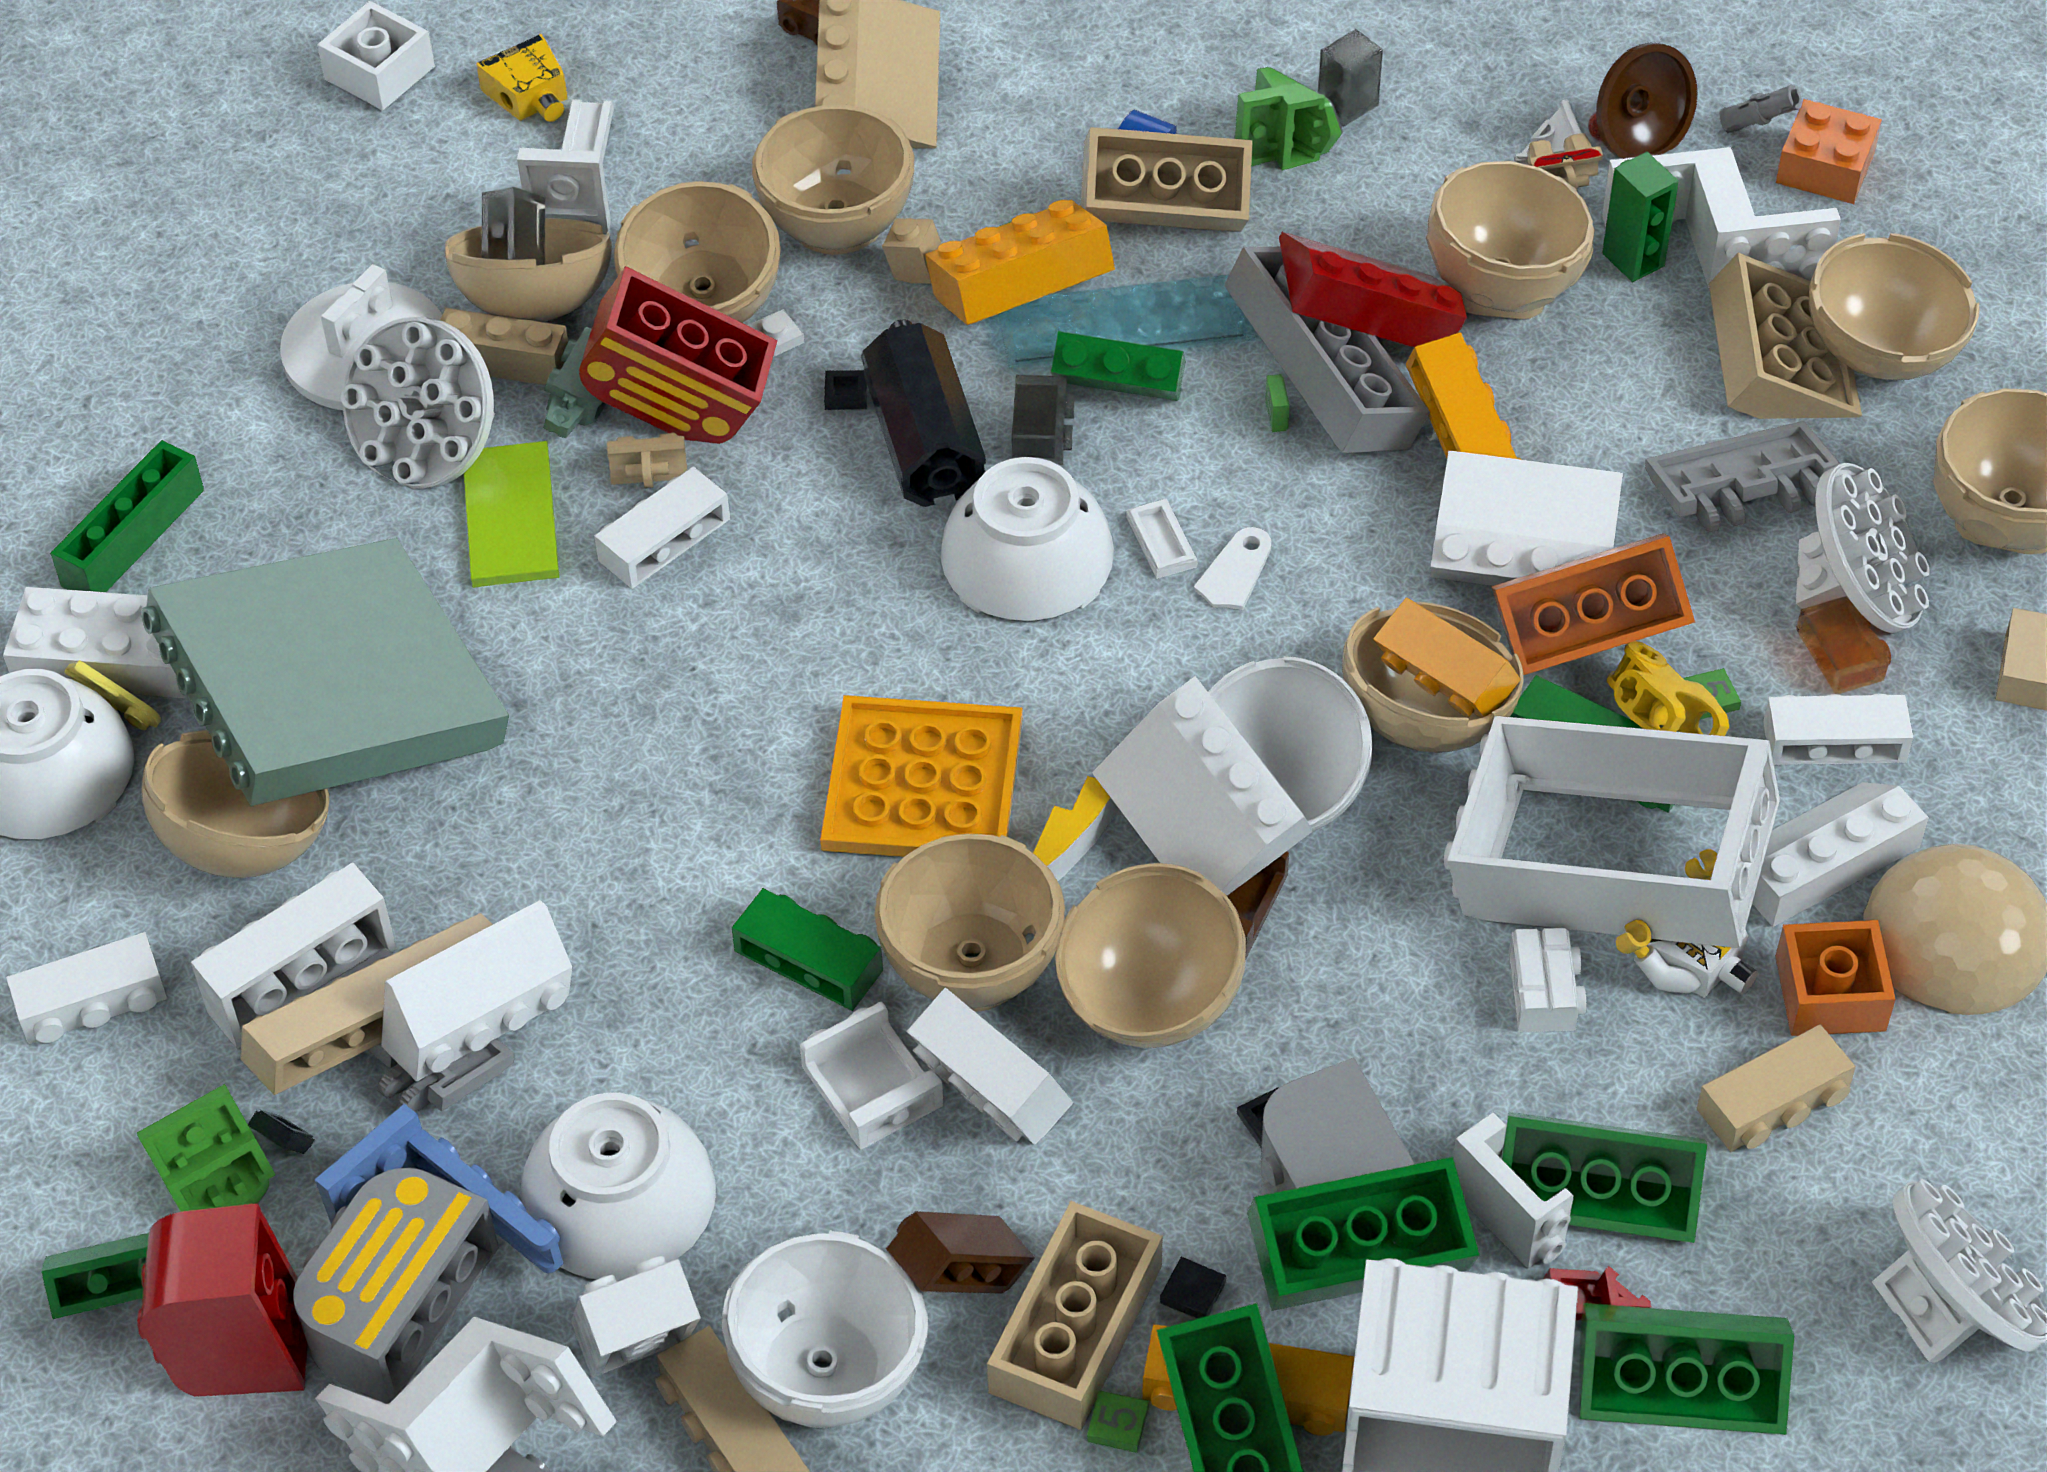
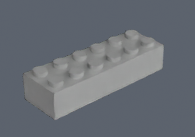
(1336, 369)

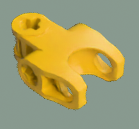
(1657, 695)

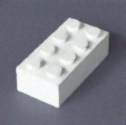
(92, 627)
(293, 950)
(634, 1316)

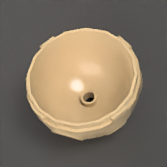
(1509, 237)
(1995, 469)

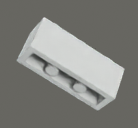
(662, 527)
(1838, 729)
(86, 989)

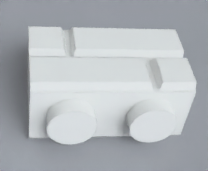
(1544, 980)

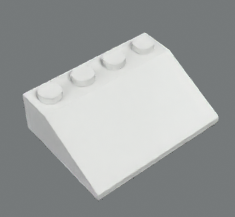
(1520, 517)
(1201, 791)

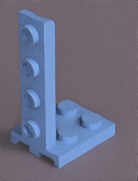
(404, 1144)

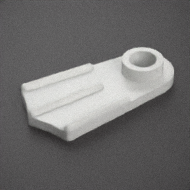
(1235, 570)

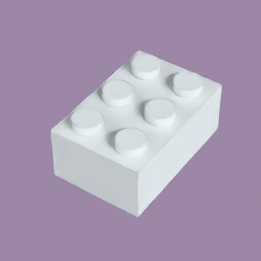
(988, 1069)

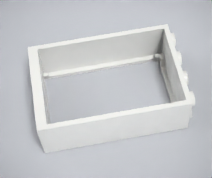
(1615, 765)

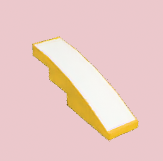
(1075, 831)

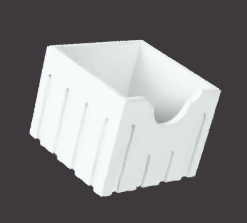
(1459, 1372)

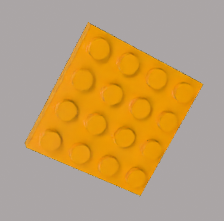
(919, 774)

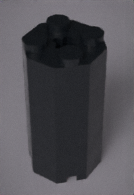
(923, 412)

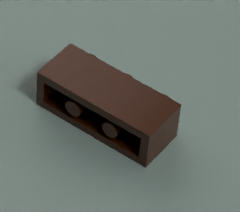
(959, 1252)

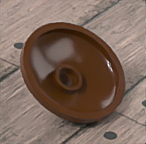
(1646, 101)

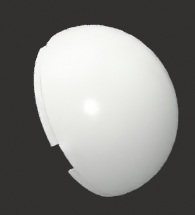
(1303, 729)

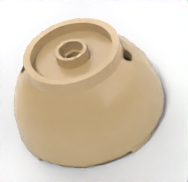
(800, 183)
(735, 249)
(968, 899)

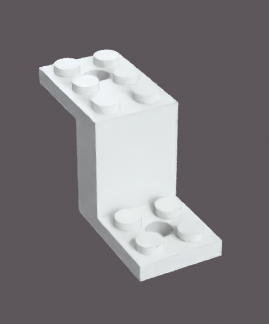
(1724, 223)
(467, 1404)

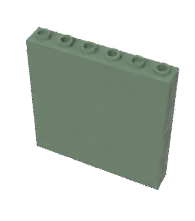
(323, 670)

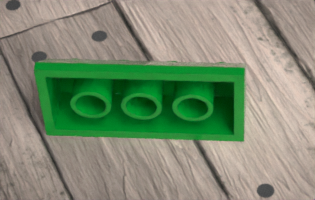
(1616, 1174)
(1685, 1368)

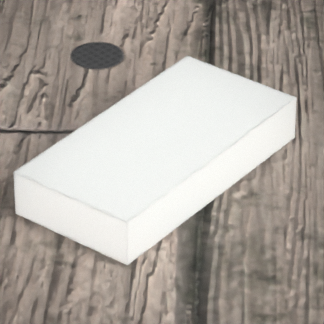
(1161, 538)

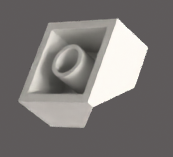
(376, 55)

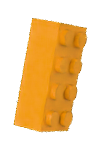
(1019, 261)

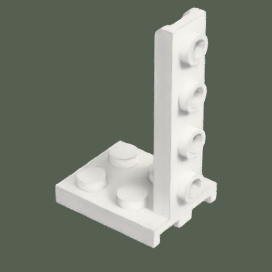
(573, 176)

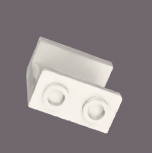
(869, 1076)
(1504, 1202)

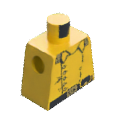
(525, 80)

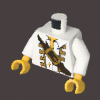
(1684, 965)

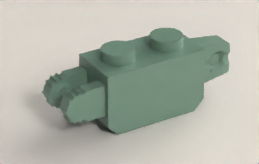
(568, 398)

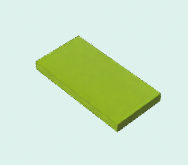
(511, 515)

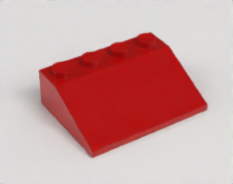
(1368, 293)

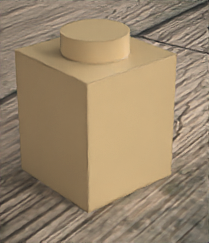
(907, 247)

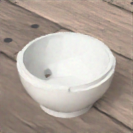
(1027, 542)
(52, 762)
(629, 1204)
(847, 1310)

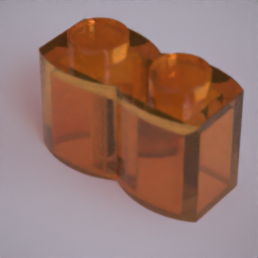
(1843, 645)

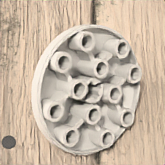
(334, 325)
(418, 400)
(1862, 551)
(1951, 1280)

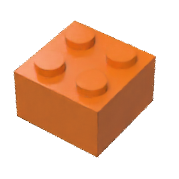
(1828, 151)
(1835, 977)

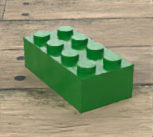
(1319, 1235)
(1229, 1394)

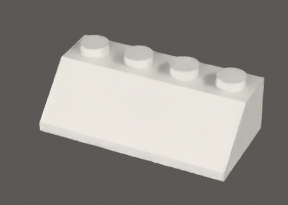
(1836, 847)
(475, 992)

